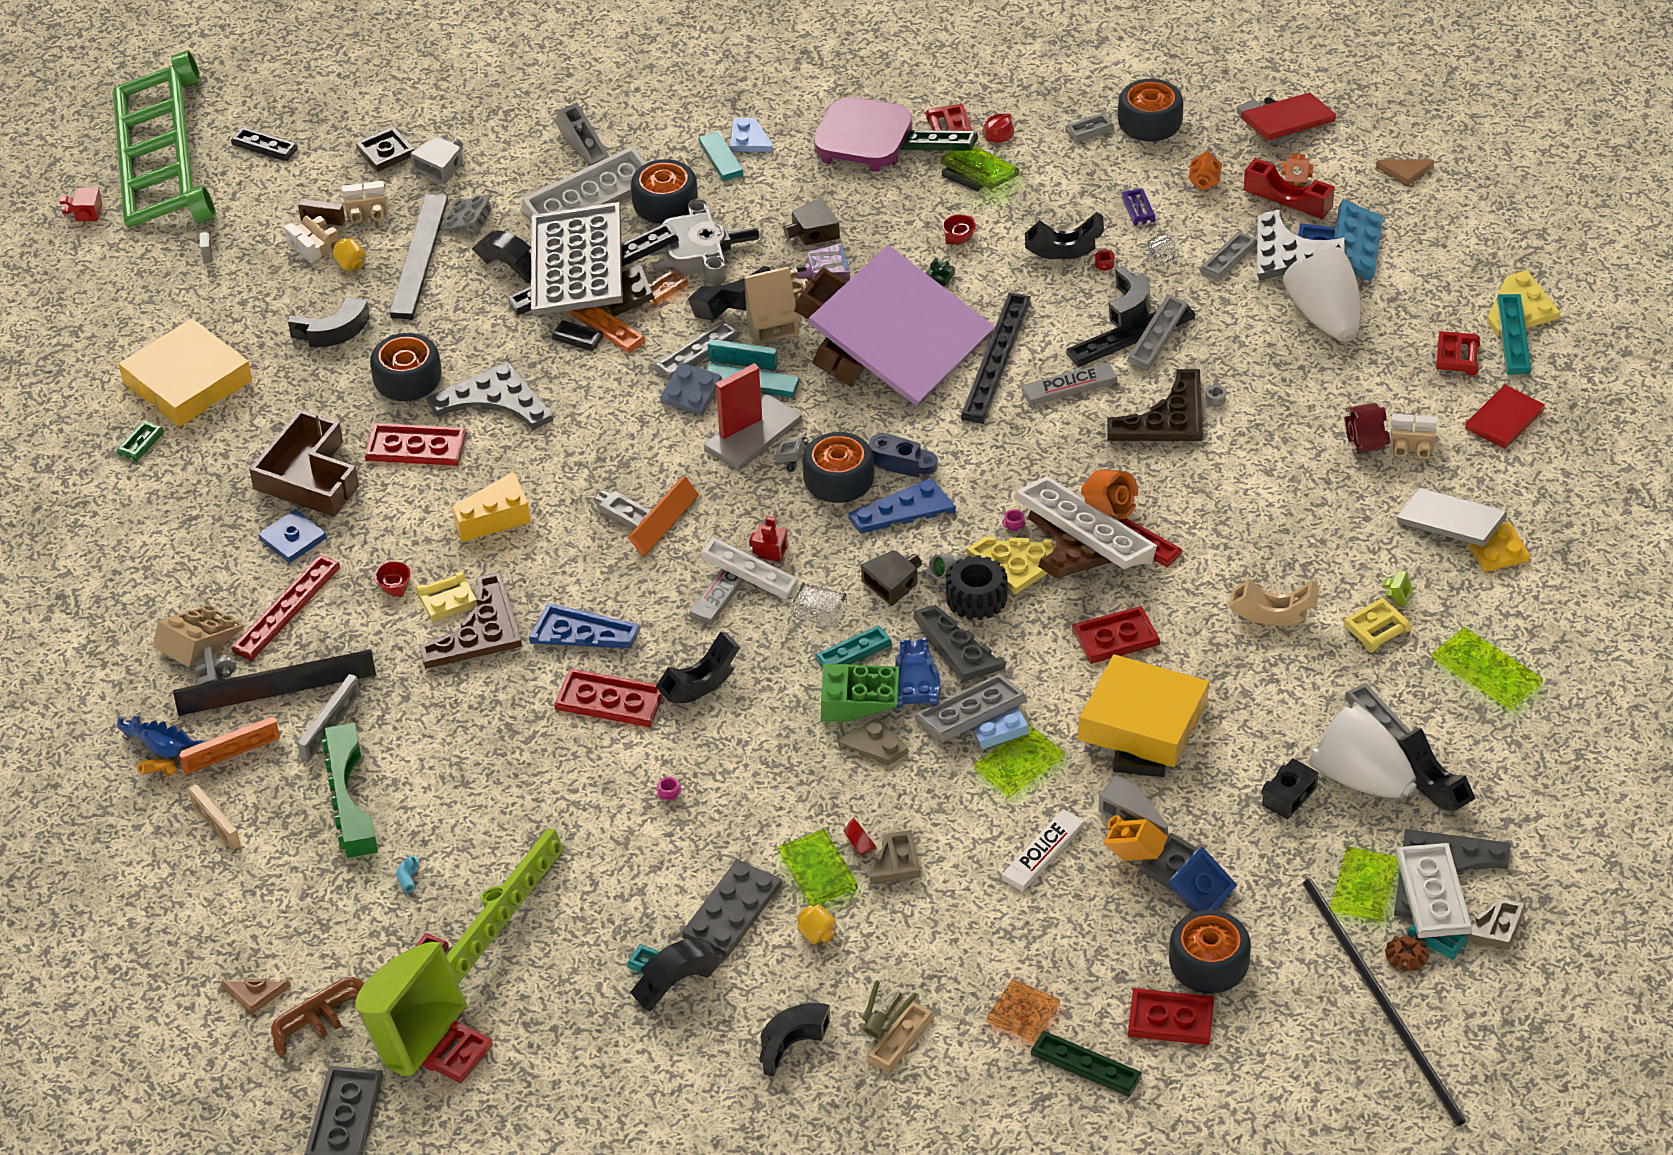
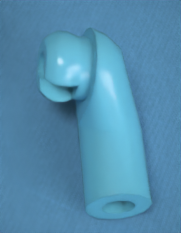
(406, 872)

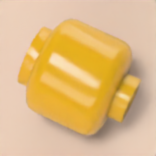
(349, 254)
(816, 924)

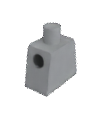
(438, 158)

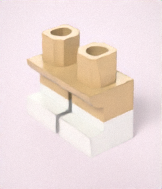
(372, 206)
(311, 238)
(1420, 441)

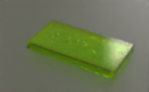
(1487, 668)

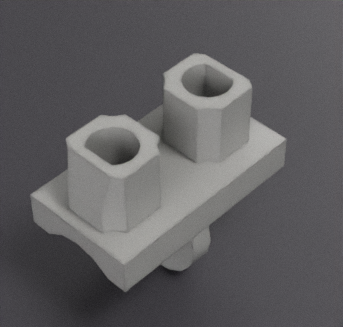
(215, 667)

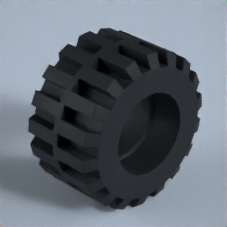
(976, 587)

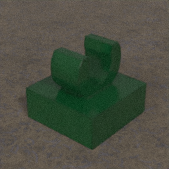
(941, 272)

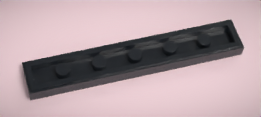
(1114, 340)

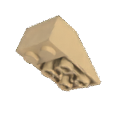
(771, 306)
(190, 632)

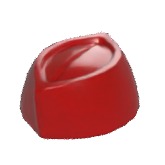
(998, 128)
(958, 228)
(393, 577)
(858, 837)

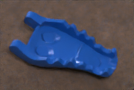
(917, 674)
(157, 737)

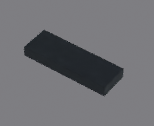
(264, 144)

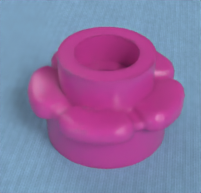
(1014, 520)
(669, 784)

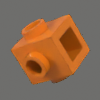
(1297, 160)
(1205, 171)

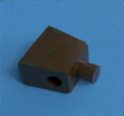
(813, 223)
(891, 575)

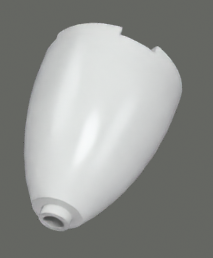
(1326, 292)
(1363, 756)

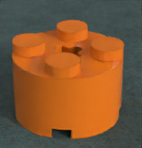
(1111, 492)

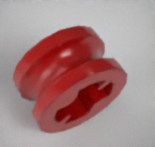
(1104, 260)

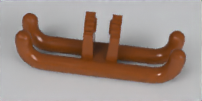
(312, 1009)

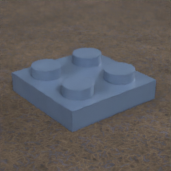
(690, 389)

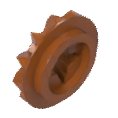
(1407, 961)

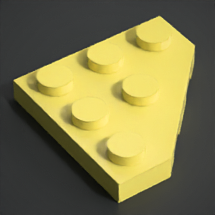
(1535, 302)
(1017, 557)

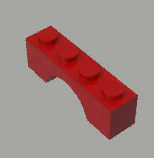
(1264, 181)

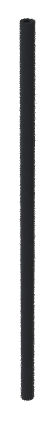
(1385, 1003)

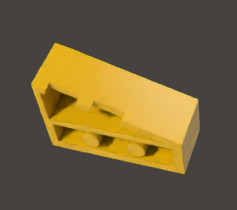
(492, 509)

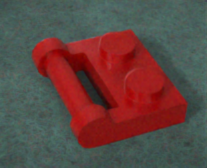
(954, 117)
(1450, 352)
(463, 1055)

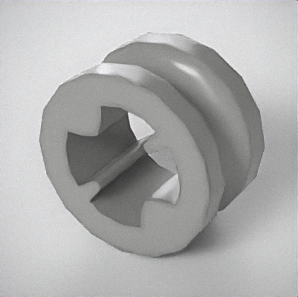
(1213, 390)

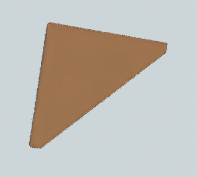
(1405, 169)
(255, 993)

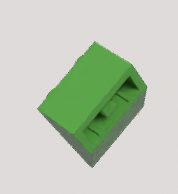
(857, 691)

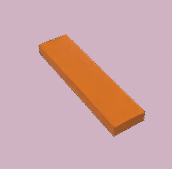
(612, 328)
(663, 516)
(229, 745)

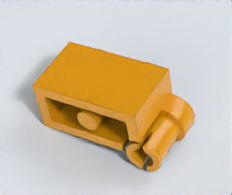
(1134, 839)

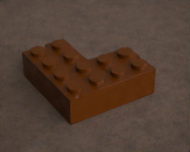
(829, 355)
(301, 467)

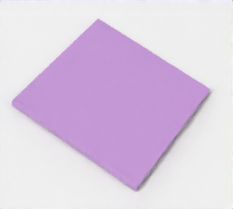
(901, 325)

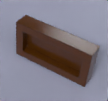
(331, 212)

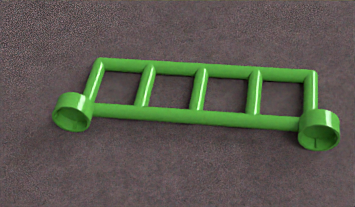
(181, 74)

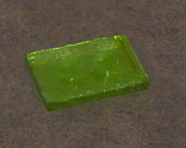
(980, 166)
(1019, 761)
(817, 867)
(1364, 883)

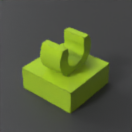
(1399, 587)

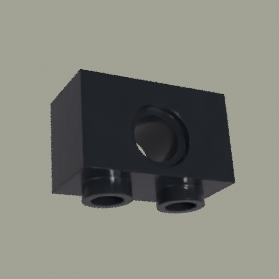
(1289, 788)

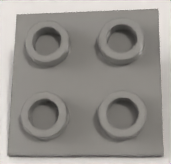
(468, 213)

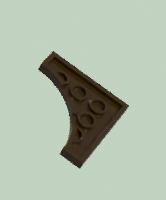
(1168, 420)

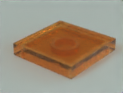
(1023, 1010)

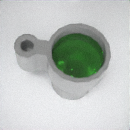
(939, 565)

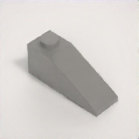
(580, 134)
(1129, 802)

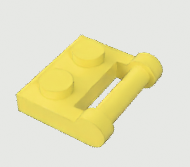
(449, 601)
(1374, 618)

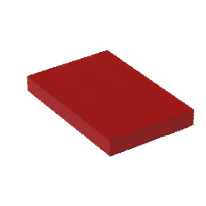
(739, 401)
(1504, 416)
(1116, 634)
(1171, 1016)

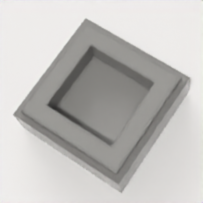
(205, 246)
(789, 450)

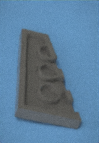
(957, 646)

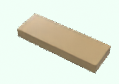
(214, 817)
(900, 1037)

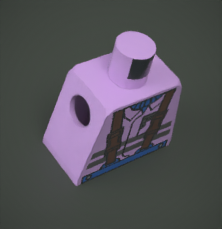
(831, 258)

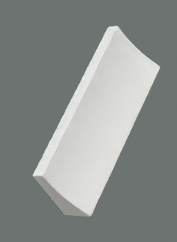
(592, 186)
(1086, 523)

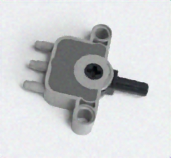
(700, 244)

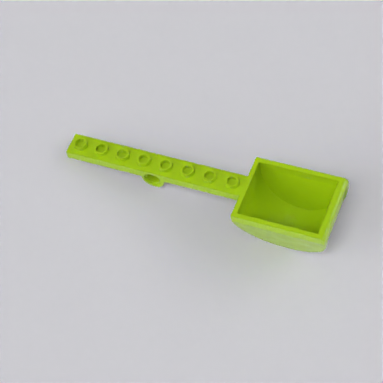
(419, 993)

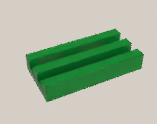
(143, 442)

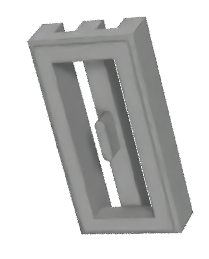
(1091, 128)

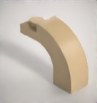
(1270, 608)

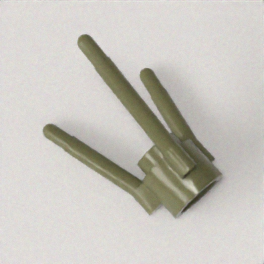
(879, 1022)

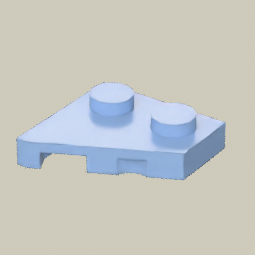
(749, 136)
(1001, 728)

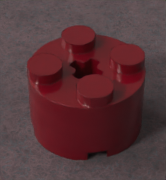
(1366, 427)

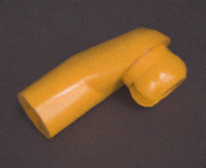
(154, 765)

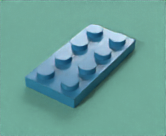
(1362, 234)

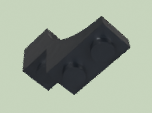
(712, 301)

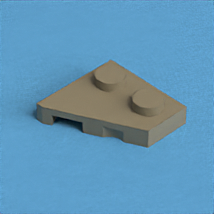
(875, 742)
(896, 858)
(1498, 924)

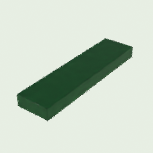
(940, 140)
(1086, 1063)

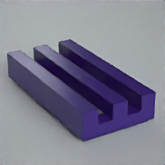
(1141, 218)

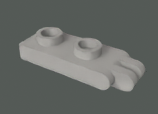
(621, 508)

